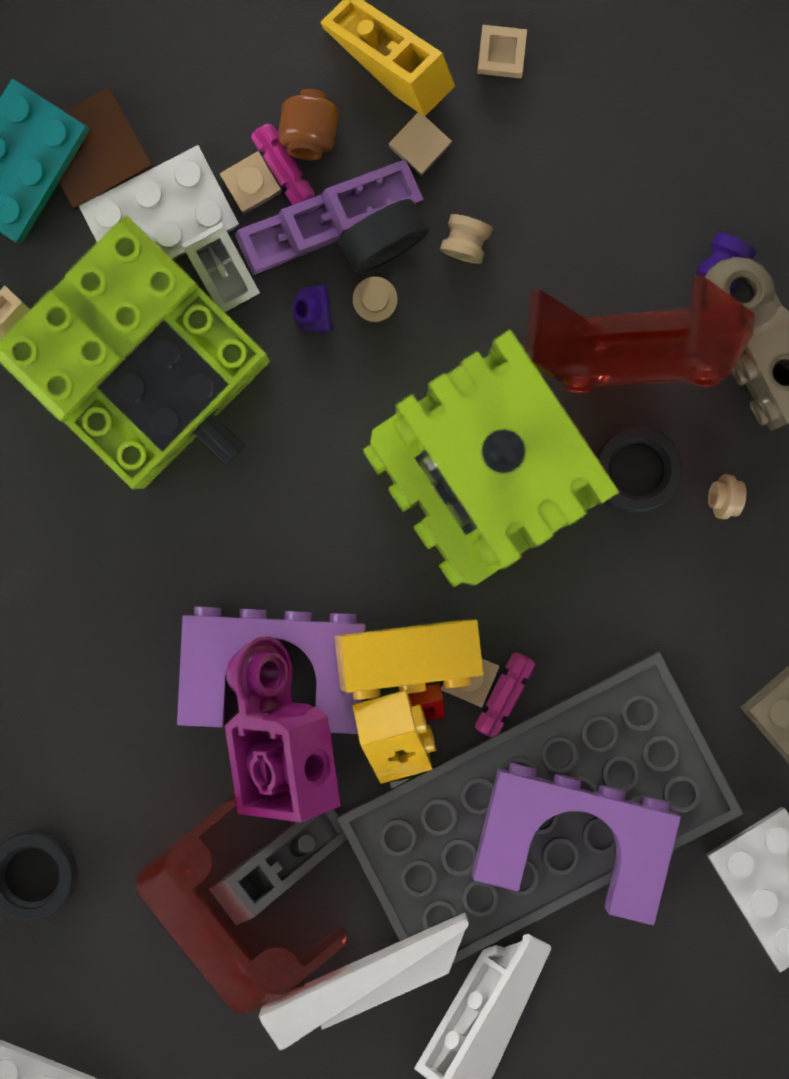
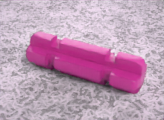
(282, 164)
(505, 695)

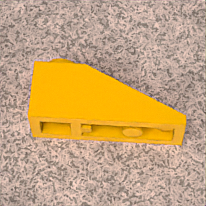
(391, 53)

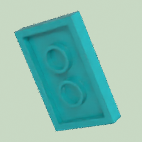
(34, 154)

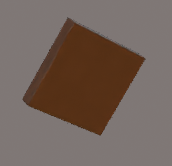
(107, 154)

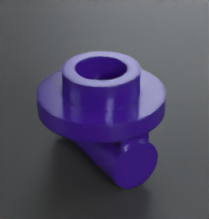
(312, 309)

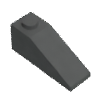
(277, 866)

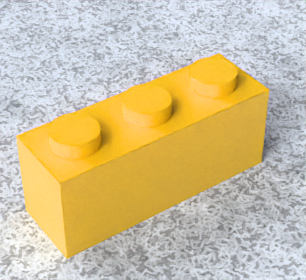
(409, 658)

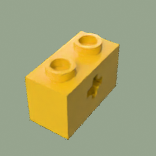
(394, 736)

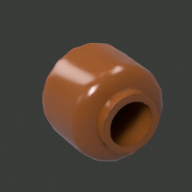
(308, 125)

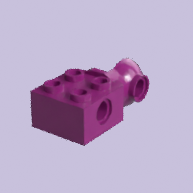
(276, 746)

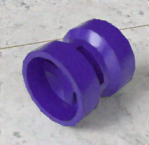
(725, 247)

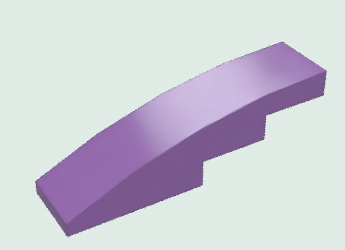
(324, 217)

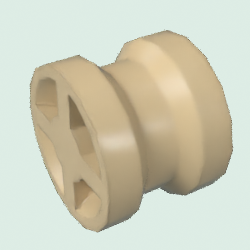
(466, 239)

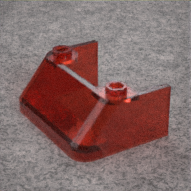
(640, 347)
(170, 893)

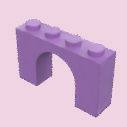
(213, 640)
(641, 834)

